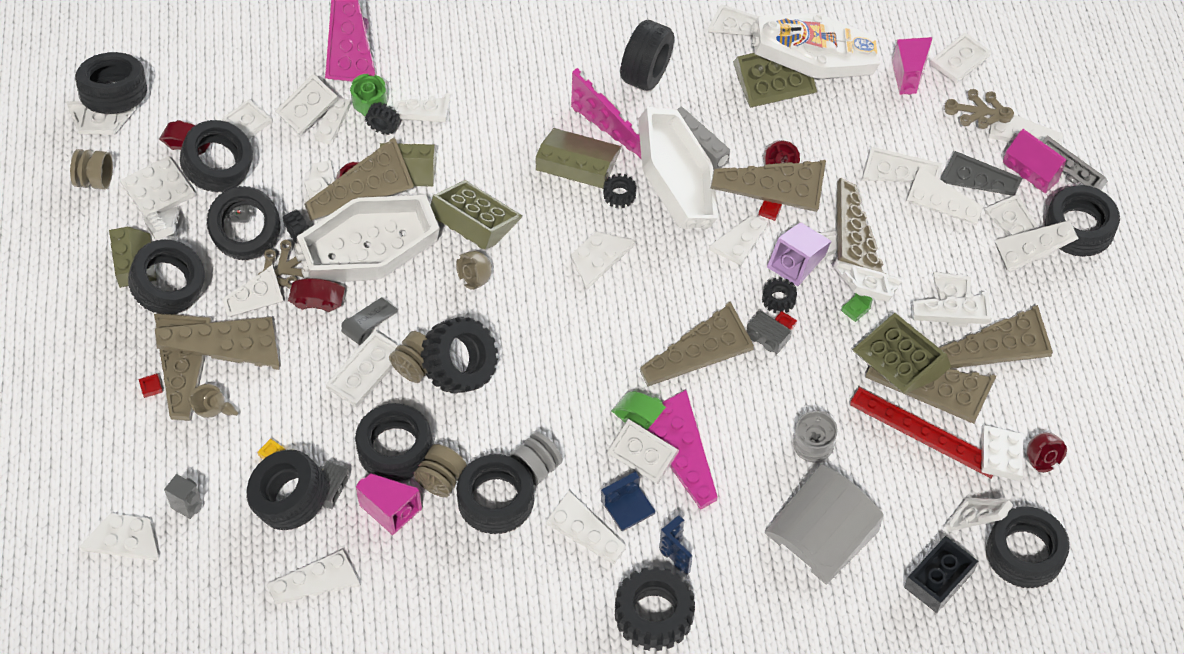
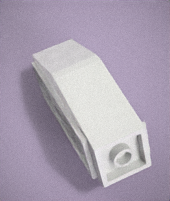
(370, 221)

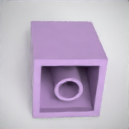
(798, 253)

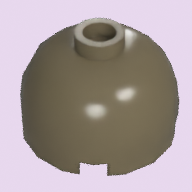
(474, 269)

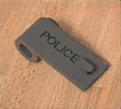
(361, 324)

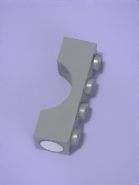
(714, 148)

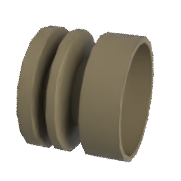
(91, 169)
(407, 357)
(440, 470)

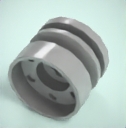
(815, 436)
(538, 456)

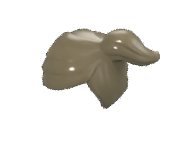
(209, 402)

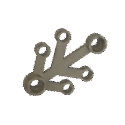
(1000, 113)
(284, 267)

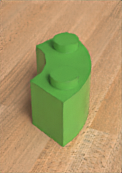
(638, 408)

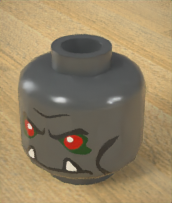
(241, 214)

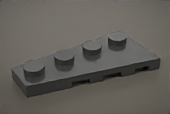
(975, 174)

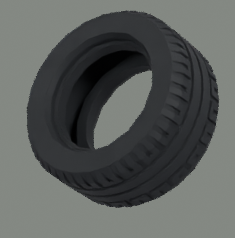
(115, 97)
(221, 133)
(236, 197)
(1094, 203)
(177, 255)
(386, 418)
(495, 468)
(1021, 572)

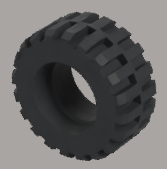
(438, 359)
(661, 584)

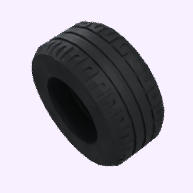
(647, 55)
(301, 504)

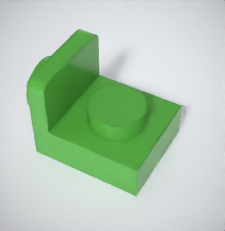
(857, 307)

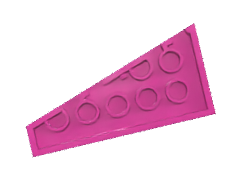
(347, 43)
(602, 112)
(679, 429)

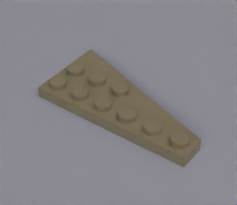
(375, 176)
(781, 183)
(854, 236)
(228, 341)
(1005, 341)
(704, 345)
(180, 369)
(952, 392)

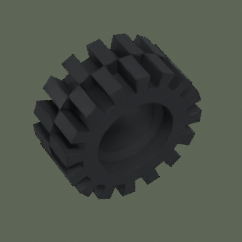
(382, 118)
(619, 199)
(295, 224)
(783, 287)

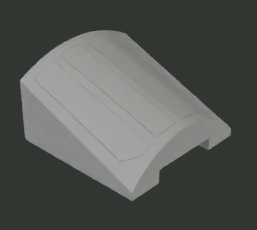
(826, 523)

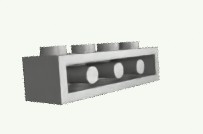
(1077, 168)

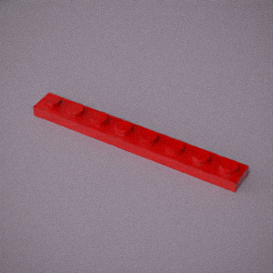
(919, 429)

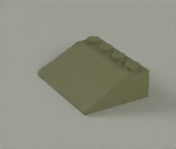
(770, 82)
(577, 157)
(474, 214)
(902, 355)

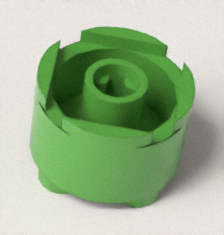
(366, 91)

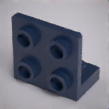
(626, 502)
(671, 545)

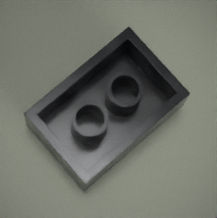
(941, 574)

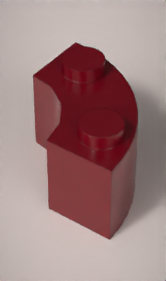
(175, 133)
(316, 294)

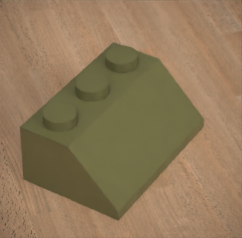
(420, 162)
(124, 247)

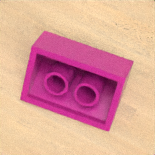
(1034, 161)

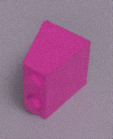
(910, 62)
(388, 501)

